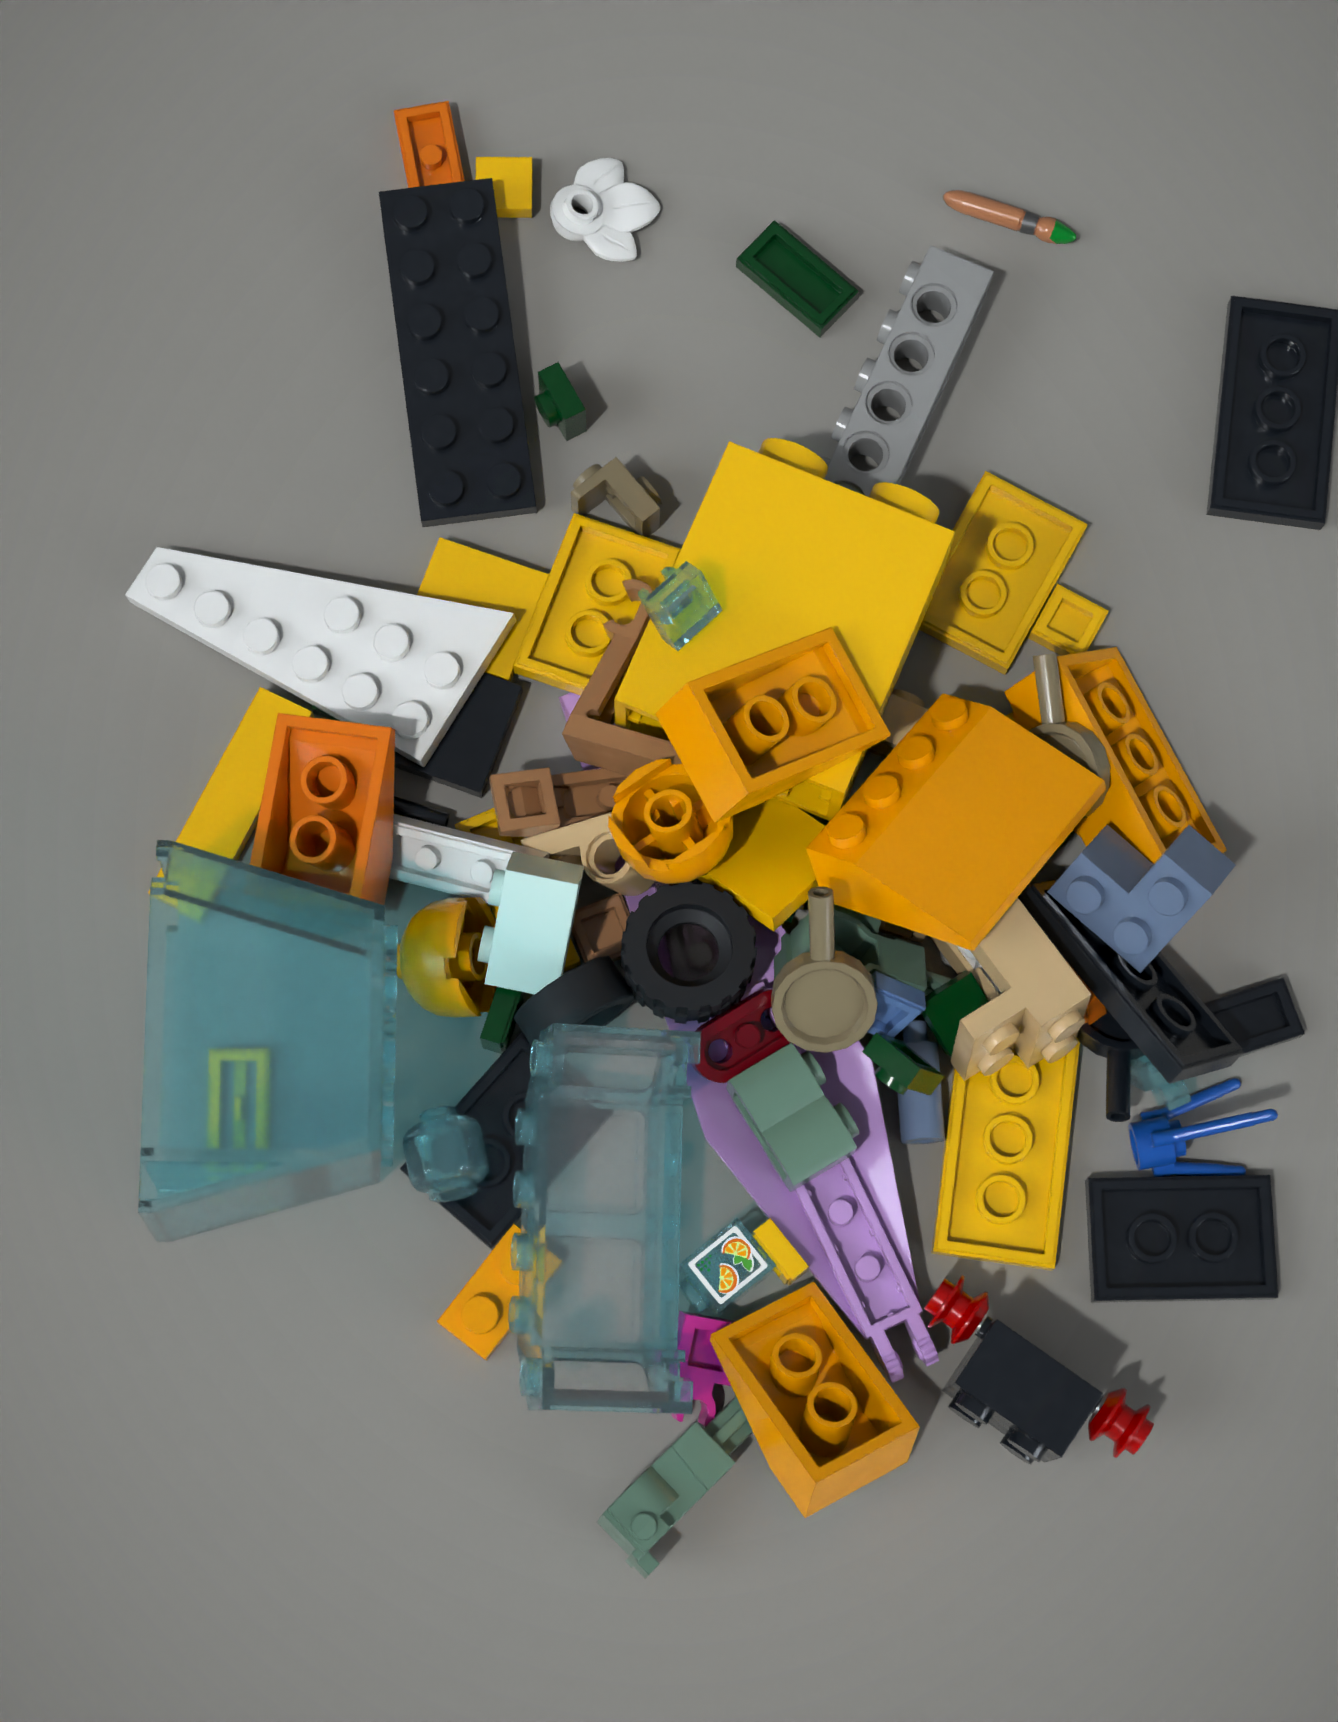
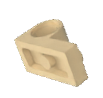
(592, 846)

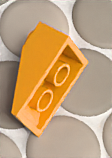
(770, 722)
(814, 1399)

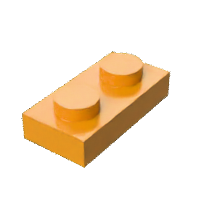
(482, 1306)

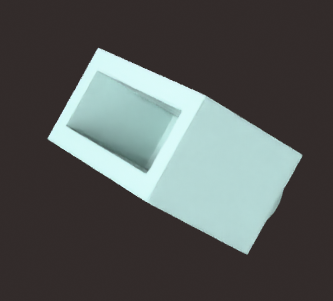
(532, 922)

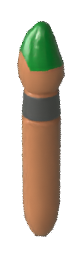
(1010, 217)

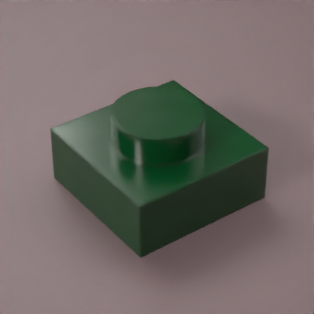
(559, 402)
(901, 1066)

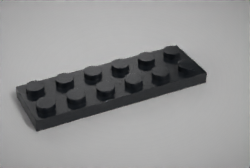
(457, 352)

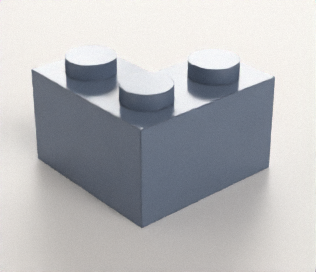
(1136, 902)

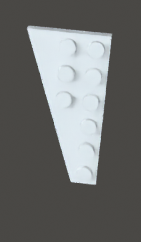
(332, 642)

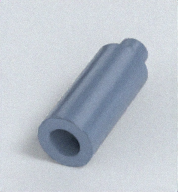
(920, 1113)

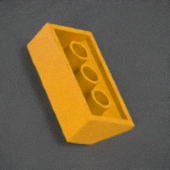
(1148, 788)

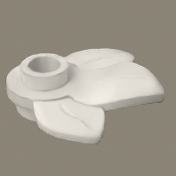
(610, 206)

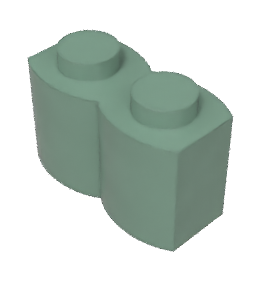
(793, 1116)

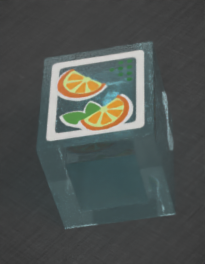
(724, 1269)

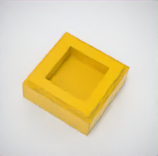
(511, 184)
(1067, 622)
(788, 1262)

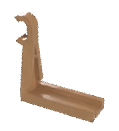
(591, 725)

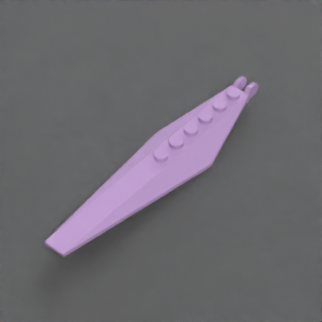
(848, 1217)

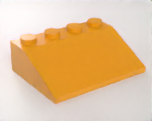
(953, 823)

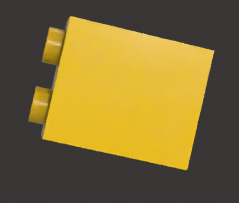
(787, 563)

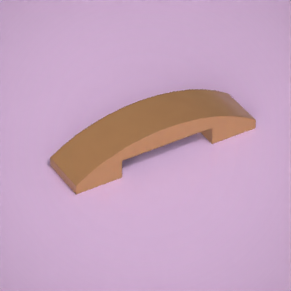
(540, 802)

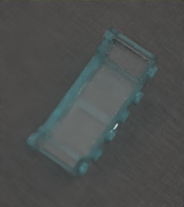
(601, 1220)

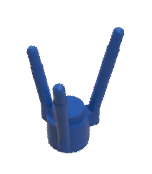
(1159, 1141)

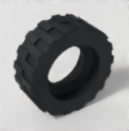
(696, 906)

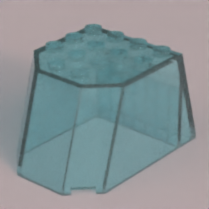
(261, 1044)

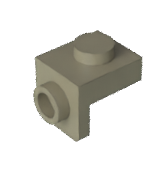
(631, 498)

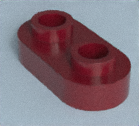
(744, 1036)

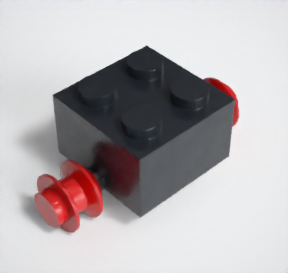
(1024, 1389)

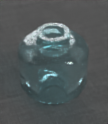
(445, 1154)

